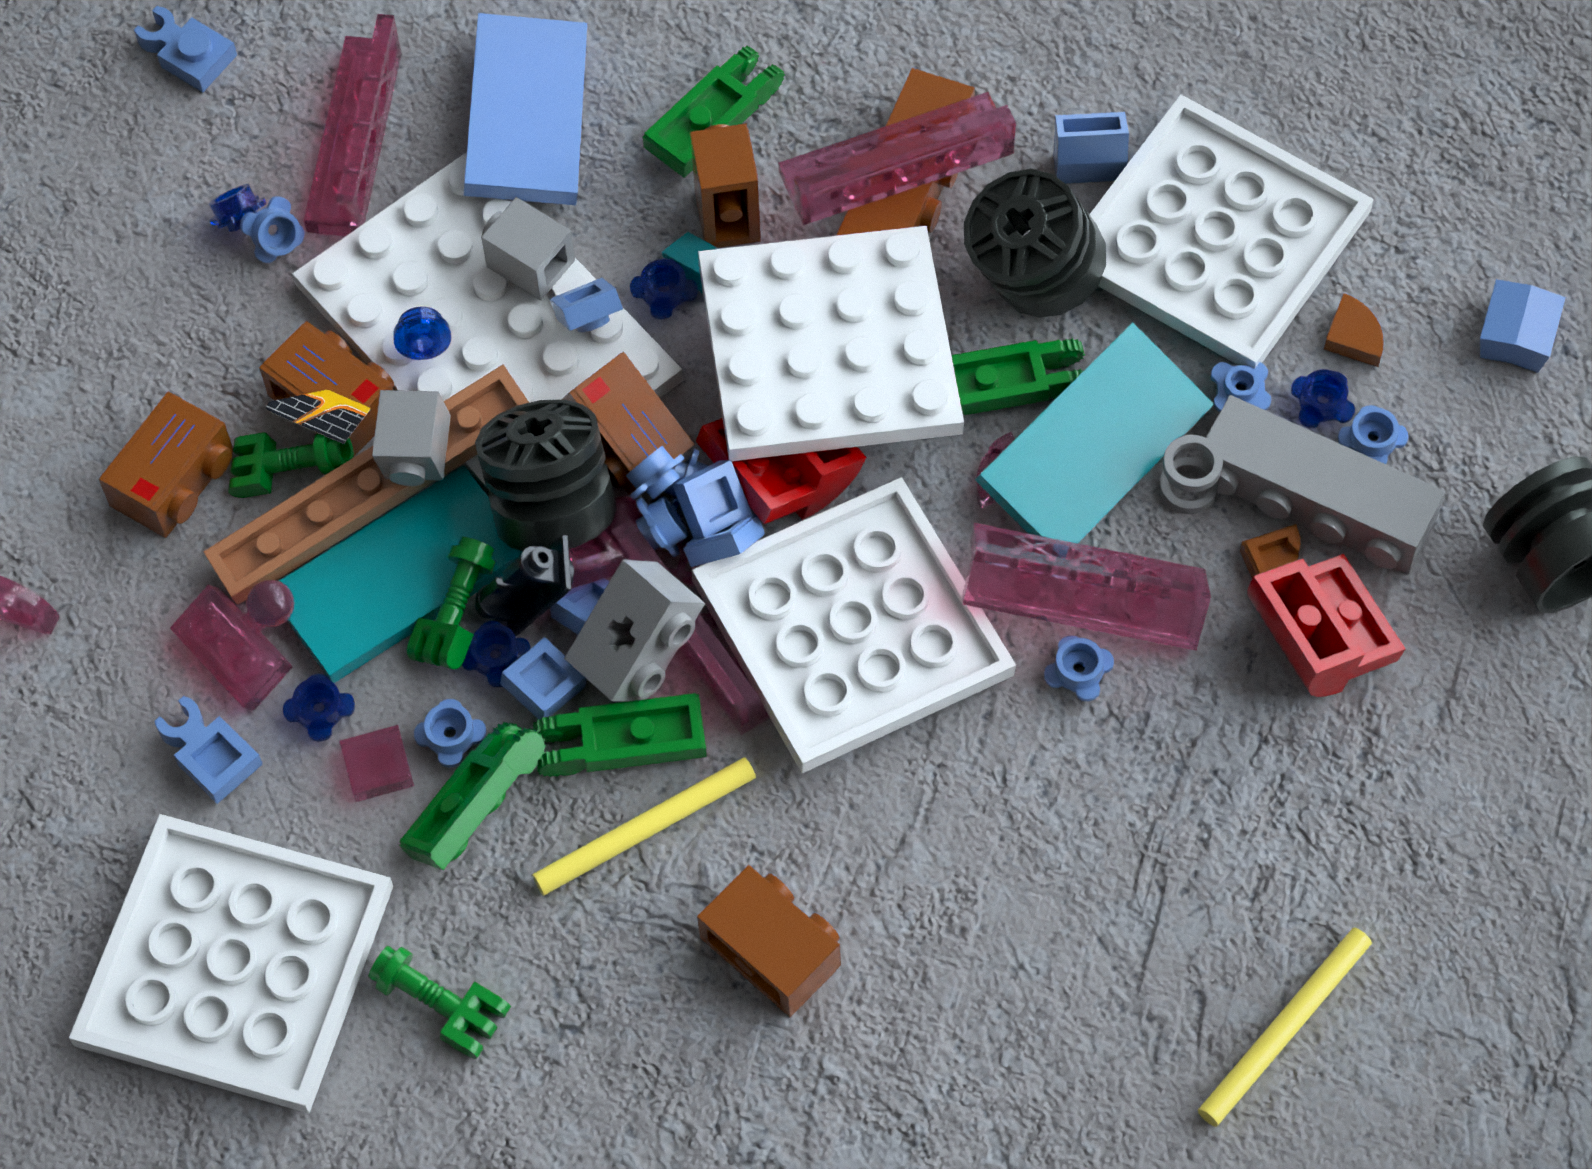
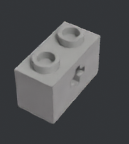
(635, 631)

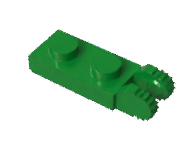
(712, 101)
(1014, 374)
(624, 735)
(472, 794)

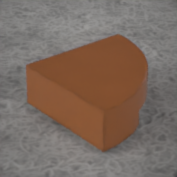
(1355, 332)
(1271, 550)

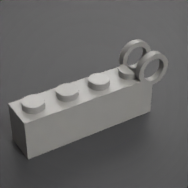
(1307, 481)

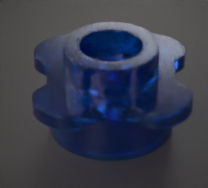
(233, 205)
(659, 274)
(1322, 384)
(492, 637)
(314, 691)

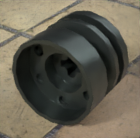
(1053, 263)
(546, 474)
(1549, 532)

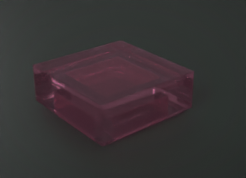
(376, 763)

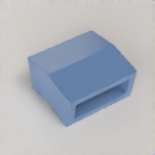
(1090, 147)
(1520, 325)

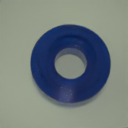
(421, 333)

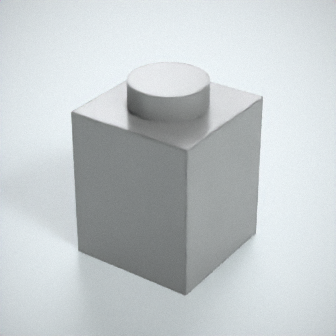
(527, 247)
(411, 436)

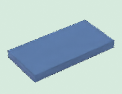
(526, 109)

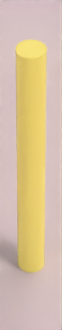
(643, 826)
(1284, 1027)

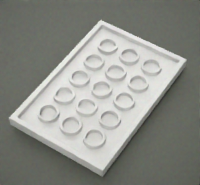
(433, 256)

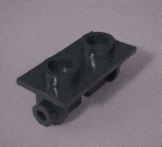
(528, 586)

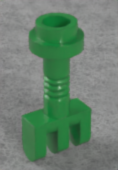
(260, 459)
(443, 640)
(393, 970)

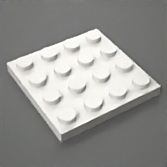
(1222, 232)
(829, 343)
(852, 624)
(232, 963)

